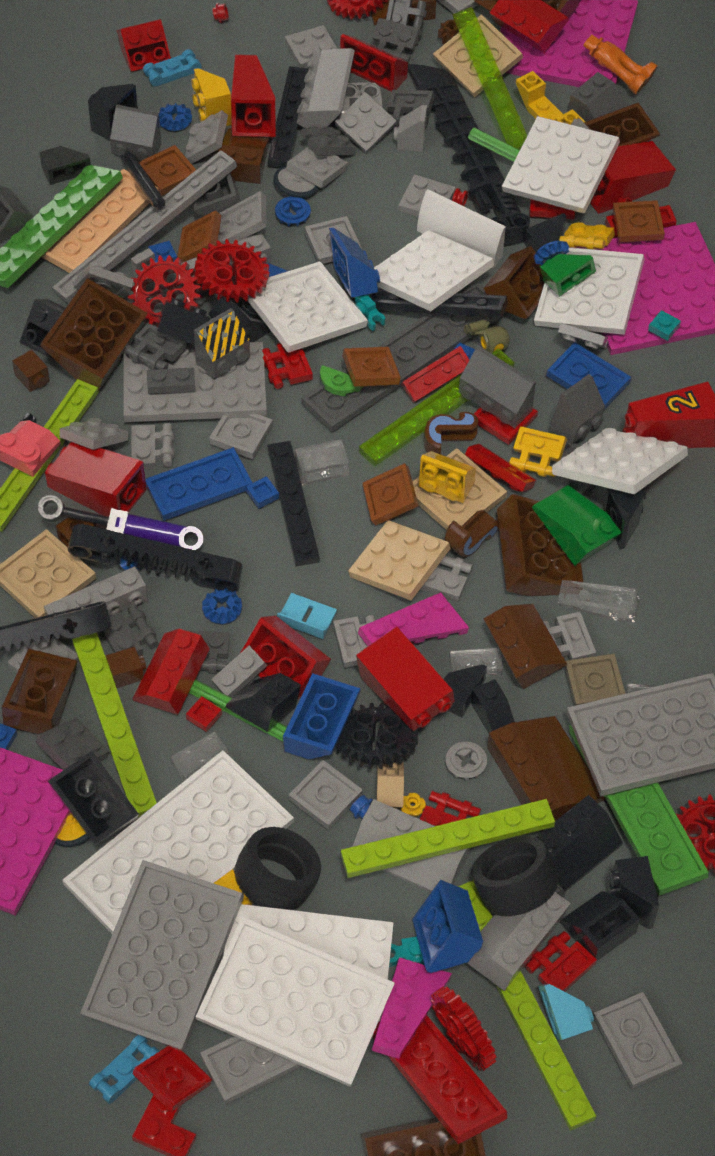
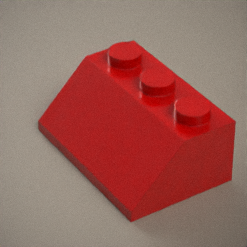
(530, 21)
(375, 64)
(286, 651)
(172, 671)

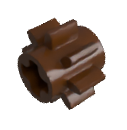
(447, 31)

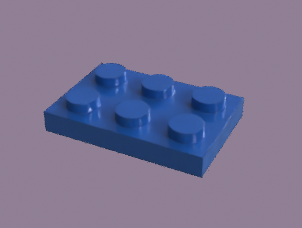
(579, 362)

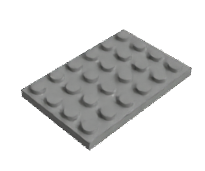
(232, 393)
(648, 734)
(162, 955)

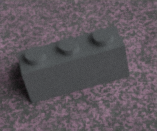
(497, 387)

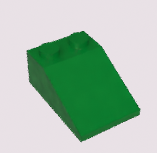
(576, 523)

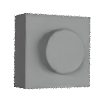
(138, 259)

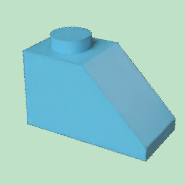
(565, 1012)

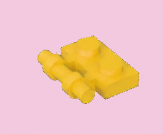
(588, 236)
(537, 444)

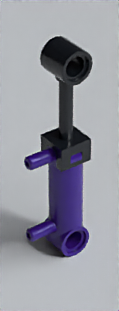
(126, 523)

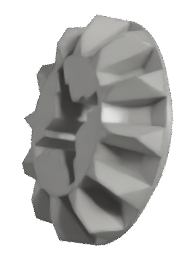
(462, 751)

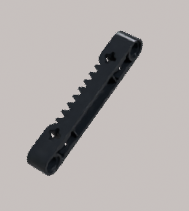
(89, 543)
(89, 620)

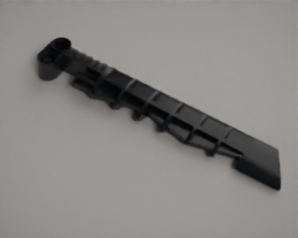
(481, 168)

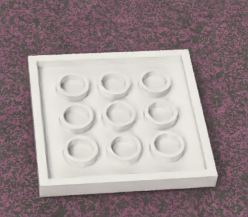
(560, 164)
(431, 270)
(599, 301)
(306, 307)
(620, 460)

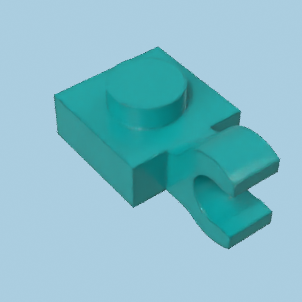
(368, 309)

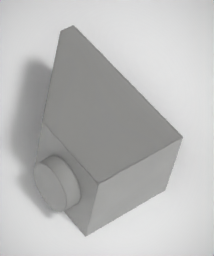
(411, 130)

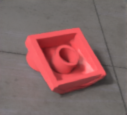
(27, 447)

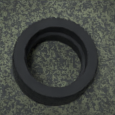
(289, 850)
(520, 893)

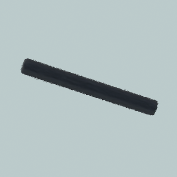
(143, 180)

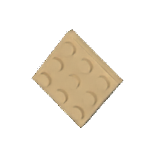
(457, 62)
(483, 496)
(399, 560)
(43, 573)

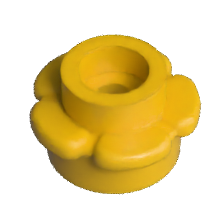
(415, 810)

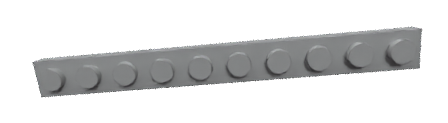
(151, 221)

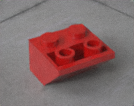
(143, 44)

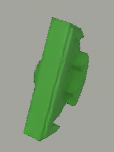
(337, 382)

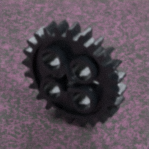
(394, 737)

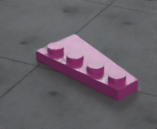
(418, 621)
(407, 1006)

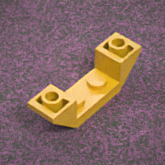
(533, 95)

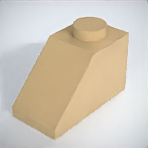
(391, 785)

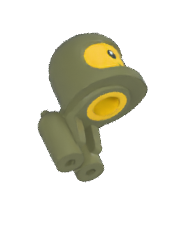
(491, 337)

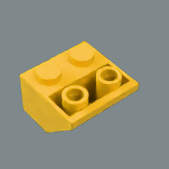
(211, 95)
(446, 476)

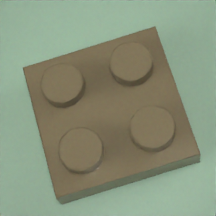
(594, 678)

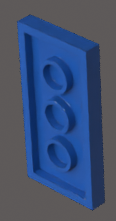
(198, 483)

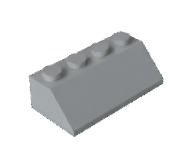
(325, 87)
(386, 822)
(514, 939)

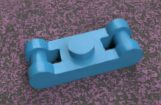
(172, 68)
(121, 1070)

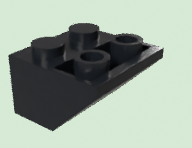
(39, 323)
(601, 923)

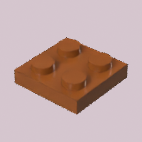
(167, 169)
(638, 221)
(199, 235)
(371, 366)
(390, 494)

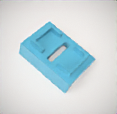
(318, 620)

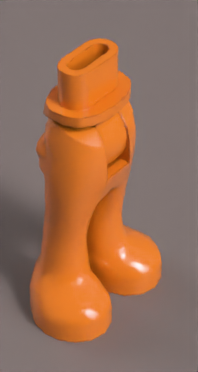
(619, 63)

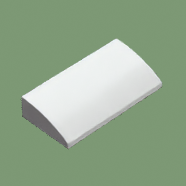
(461, 225)

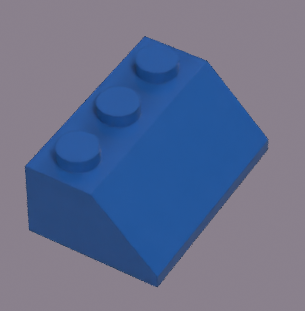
(353, 265)
(319, 717)
(447, 928)

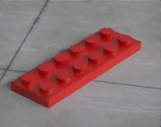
(448, 1084)

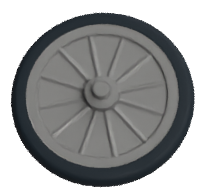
(293, 184)

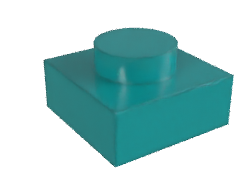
(664, 325)

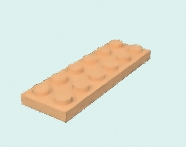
(99, 224)

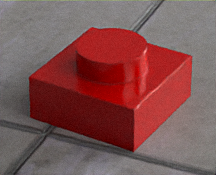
(204, 714)

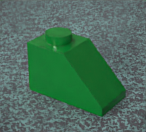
(567, 271)

